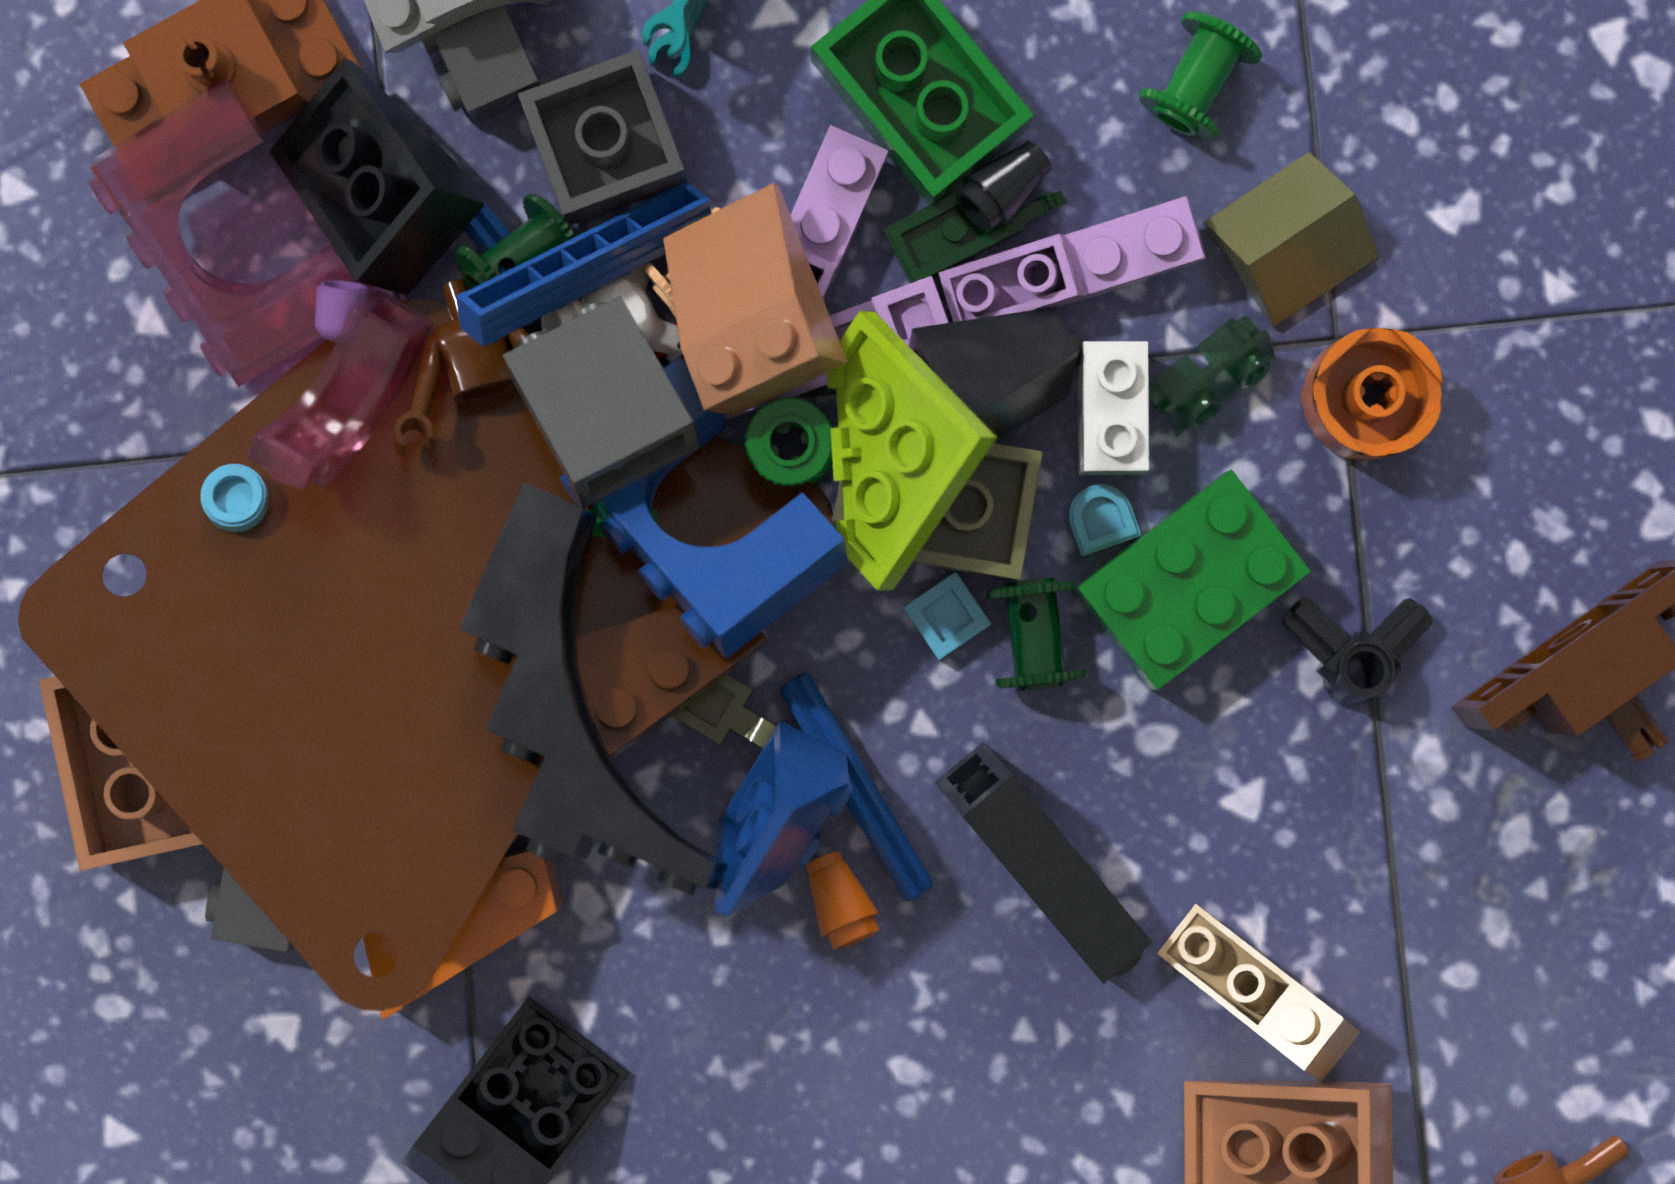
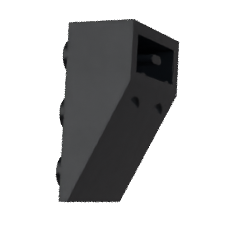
(518, 1106)

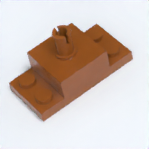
(267, 49)

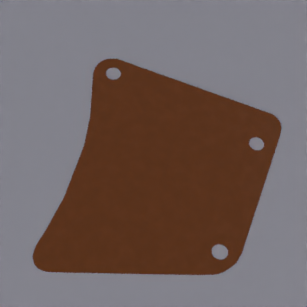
(313, 672)

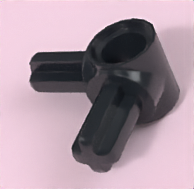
(1377, 650)

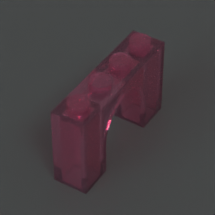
(147, 181)

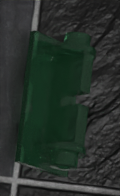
(1236, 359)

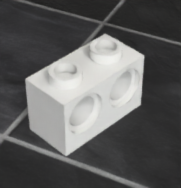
(1113, 408)

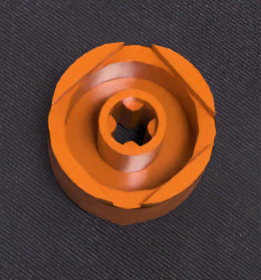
(1408, 399)

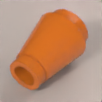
(840, 902)

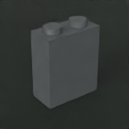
(601, 400)

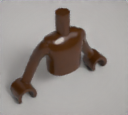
(472, 370)

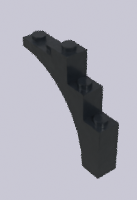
(579, 793)

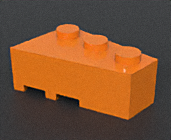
(514, 900)

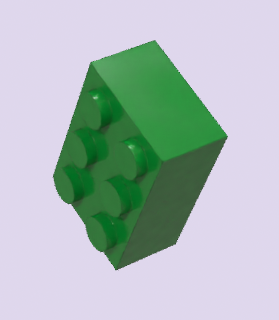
(921, 91)
(1191, 580)

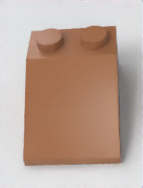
(748, 305)
(1287, 1132)

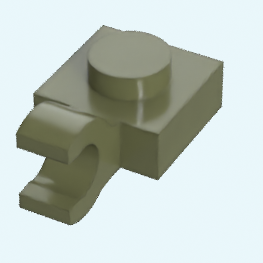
(724, 709)

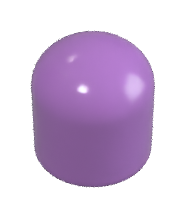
(333, 305)

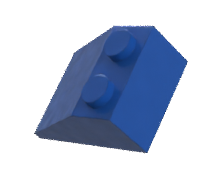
(778, 815)

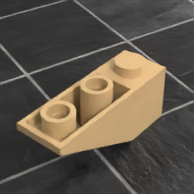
(1258, 993)

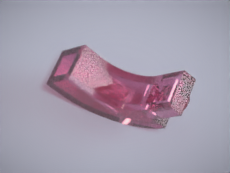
(347, 397)

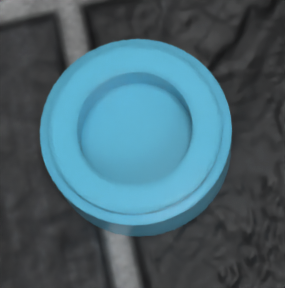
(234, 498)

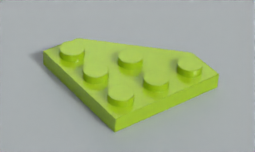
(897, 449)

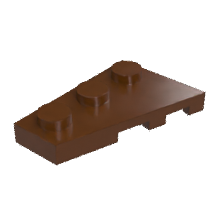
(647, 672)

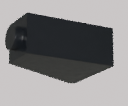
(1003, 364)

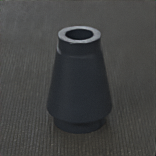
(1001, 187)

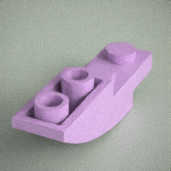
(835, 201)
(1076, 264)

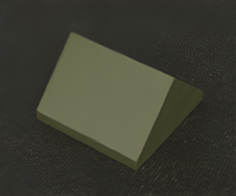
(1294, 237)

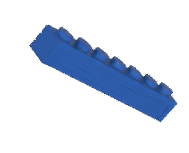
(578, 265)

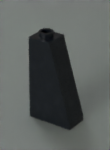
(1044, 863)

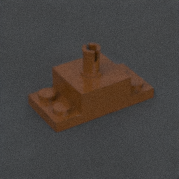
(1590, 670)

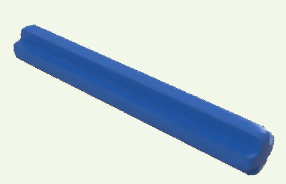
(865, 799)

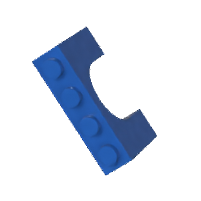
(728, 588)

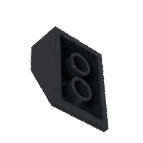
(375, 181)

